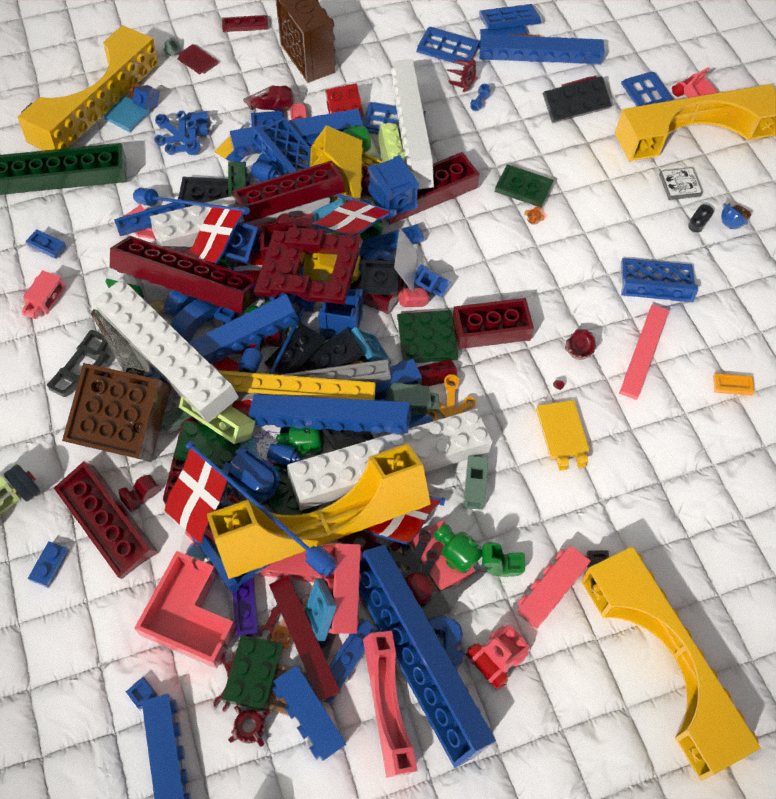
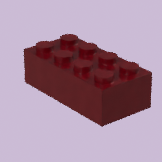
(492, 323)

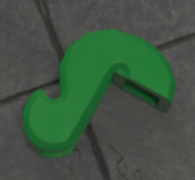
(502, 564)

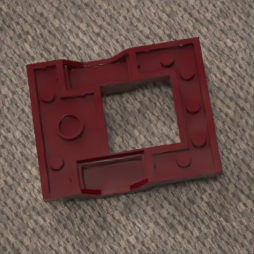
(285, 258)

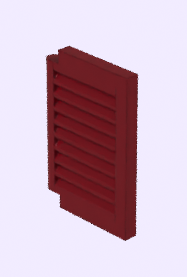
(197, 59)

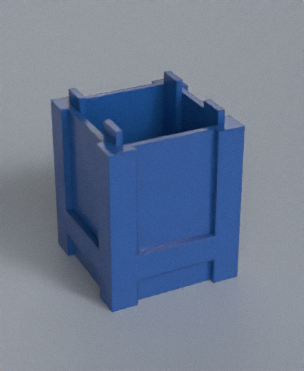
(393, 185)
(337, 317)

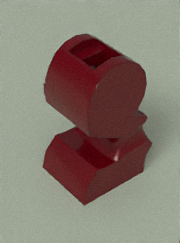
(143, 489)

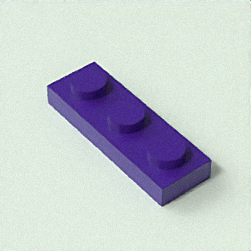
(245, 609)

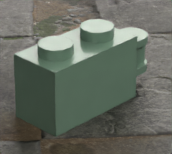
(416, 395)

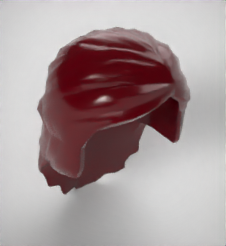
(278, 99)

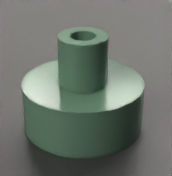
(171, 46)

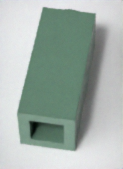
(475, 482)

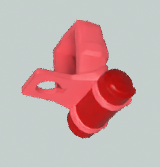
(694, 86)
(499, 654)

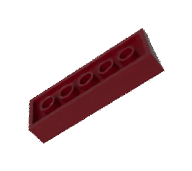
(289, 190)
(105, 519)

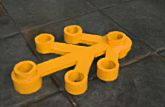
(451, 410)

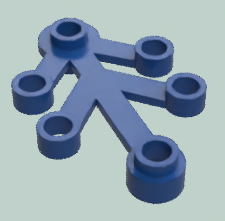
(190, 145)

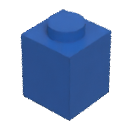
(146, 96)

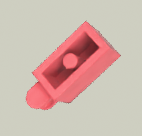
(42, 294)

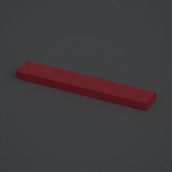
(304, 639)

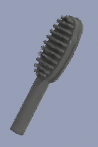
(447, 598)

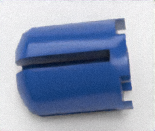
(253, 474)

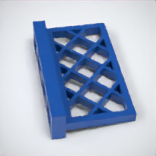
(276, 155)
(656, 287)
(212, 554)

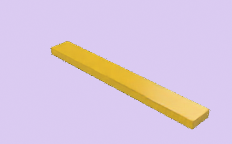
(299, 386)

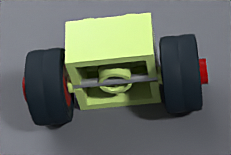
(22, 483)

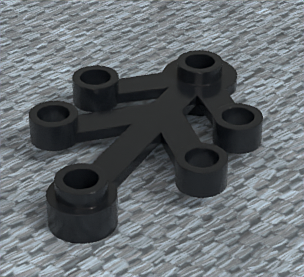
(412, 558)

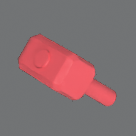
(417, 298)

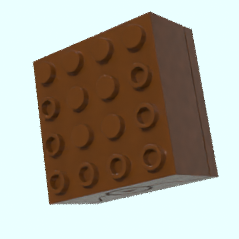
(307, 37)
(117, 412)

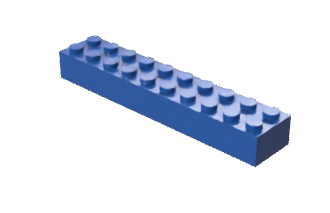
(423, 659)

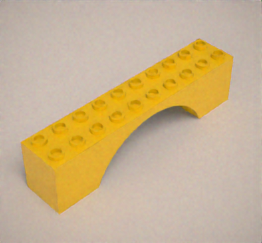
(744, 111)
(62, 120)
(346, 155)
(387, 489)
(712, 728)

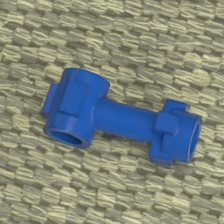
(484, 92)

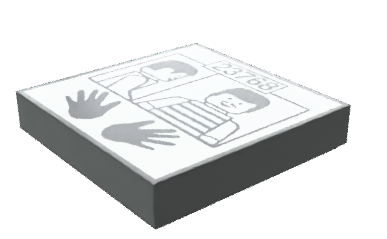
(680, 183)

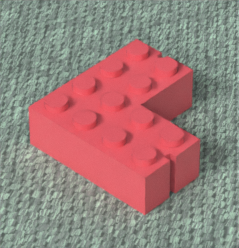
(176, 614)

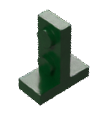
(237, 176)

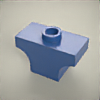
(431, 281)

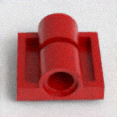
(344, 99)

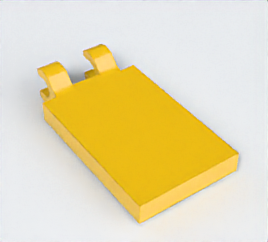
(563, 433)

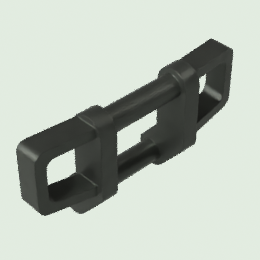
(82, 349)

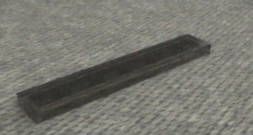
(118, 345)

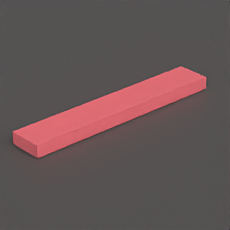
(643, 352)

